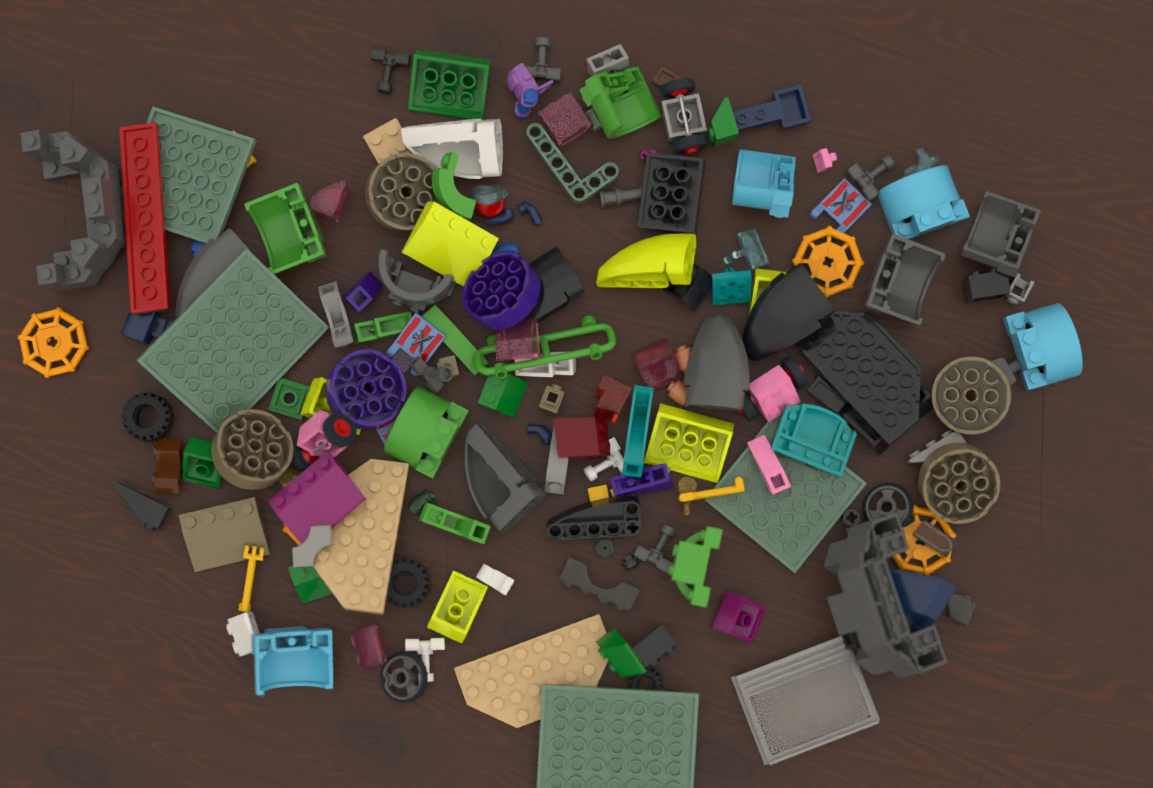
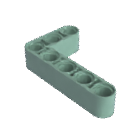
(566, 169)

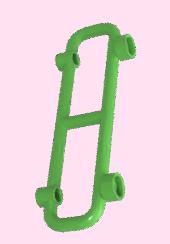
(588, 326)

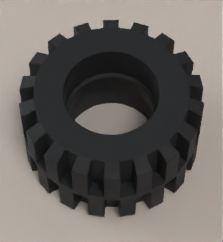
(133, 409)
(422, 587)

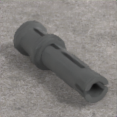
(619, 196)

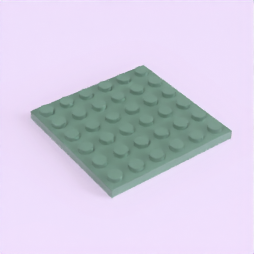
(199, 173)
(794, 519)

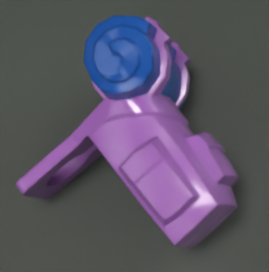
(525, 89)

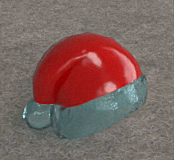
(489, 199)

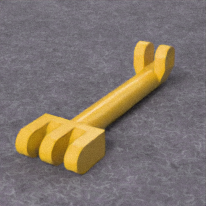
(739, 487)
(253, 557)

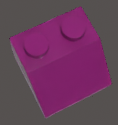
(739, 617)

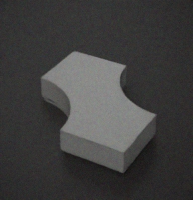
(306, 553)

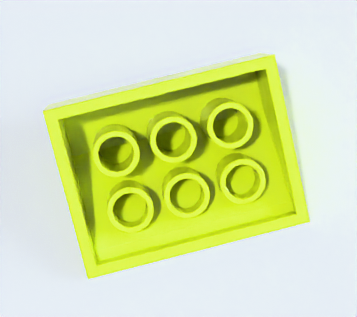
(448, 243)
(689, 443)

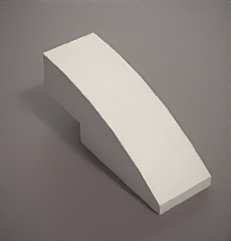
(564, 367)

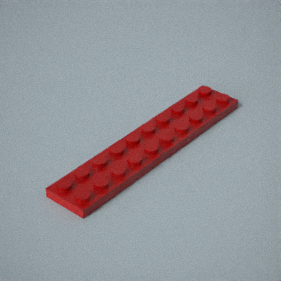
(144, 218)

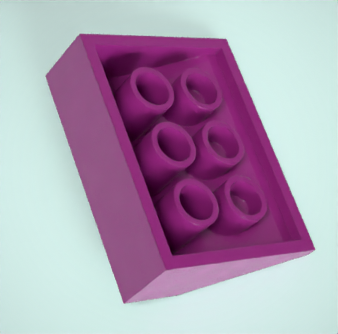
(317, 497)

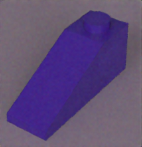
(651, 480)

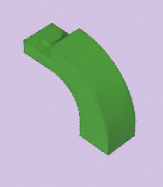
(446, 191)
(454, 523)

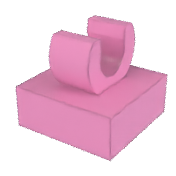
(823, 160)

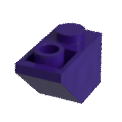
(362, 292)

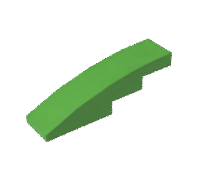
(454, 338)

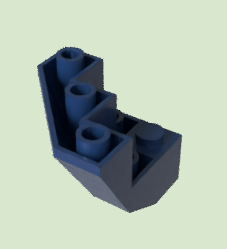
(921, 597)

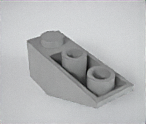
(947, 438)

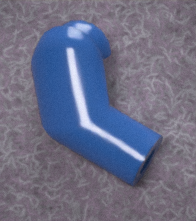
(506, 247)

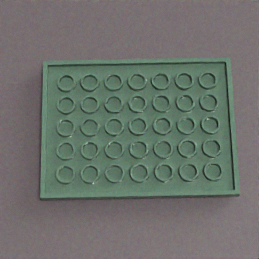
(233, 341)
(616, 737)

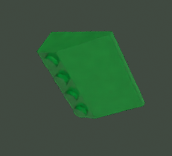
(449, 84)

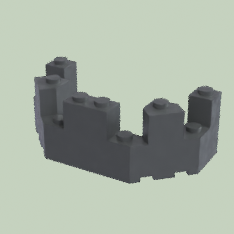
(66, 156)
(872, 604)

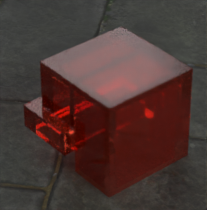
(612, 398)

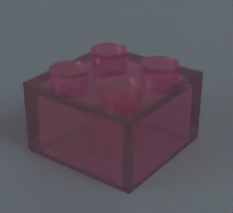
(564, 119)

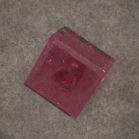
(330, 201)
(518, 341)
(657, 365)
(368, 646)

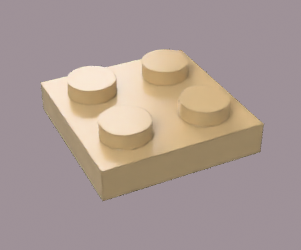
(386, 141)

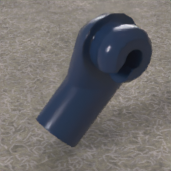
(531, 210)
(501, 219)
(542, 431)

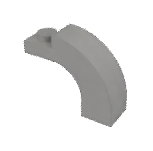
(336, 314)
(556, 470)

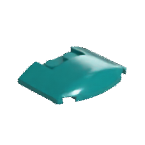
(814, 438)

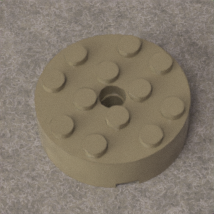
(385, 185)
(986, 380)
(235, 455)
(945, 469)

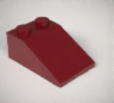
(582, 438)

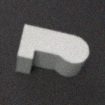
(495, 579)

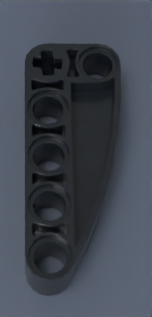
(601, 513)

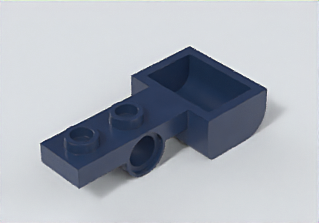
(788, 108)
(145, 326)

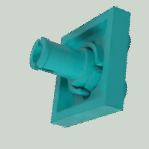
(731, 287)

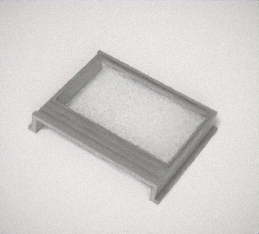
(805, 700)

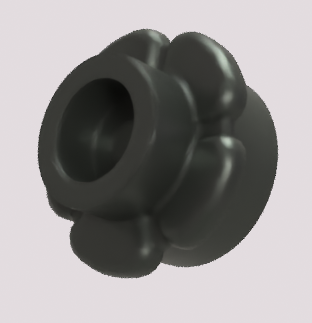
(610, 548)
(630, 562)

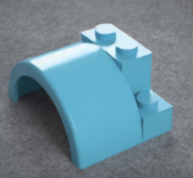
(755, 182)
(925, 199)
(1048, 343)
(287, 659)

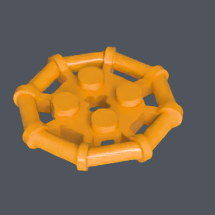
(833, 251)
(62, 348)
(923, 552)

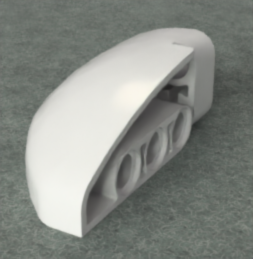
(475, 141)

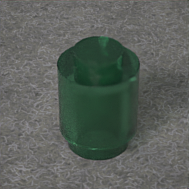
(417, 502)

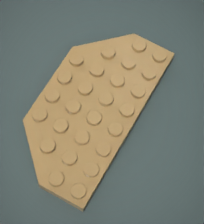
(365, 540)
(512, 679)

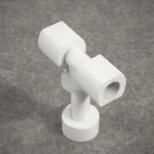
(614, 460)
(425, 648)

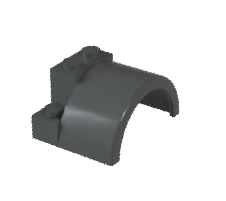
(996, 237)
(900, 283)
(411, 289)

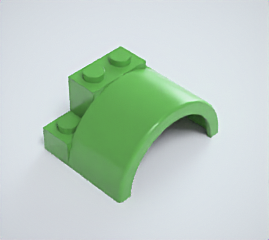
(625, 112)
(288, 233)
(423, 429)
(691, 564)

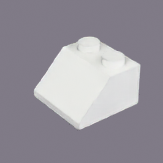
(241, 628)

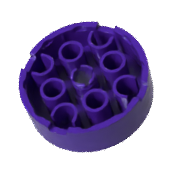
(501, 291)
(383, 380)

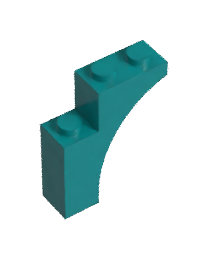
(637, 431)

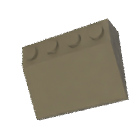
(220, 533)

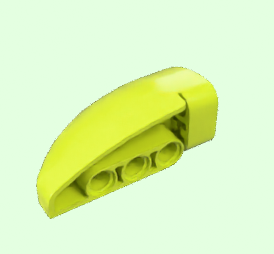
(651, 263)

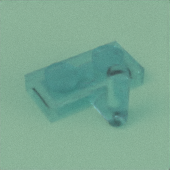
(925, 162)
(751, 249)

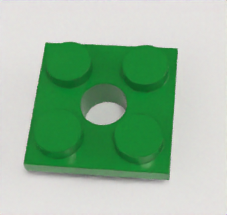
(278, 402)

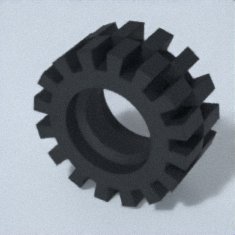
(652, 674)

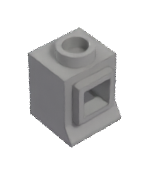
(1021, 284)

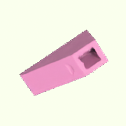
(768, 465)

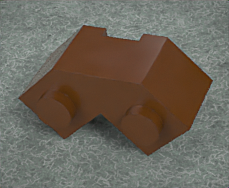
(168, 473)

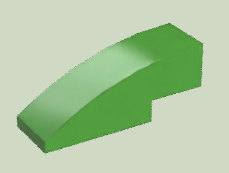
(380, 328)

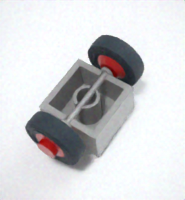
(683, 116)

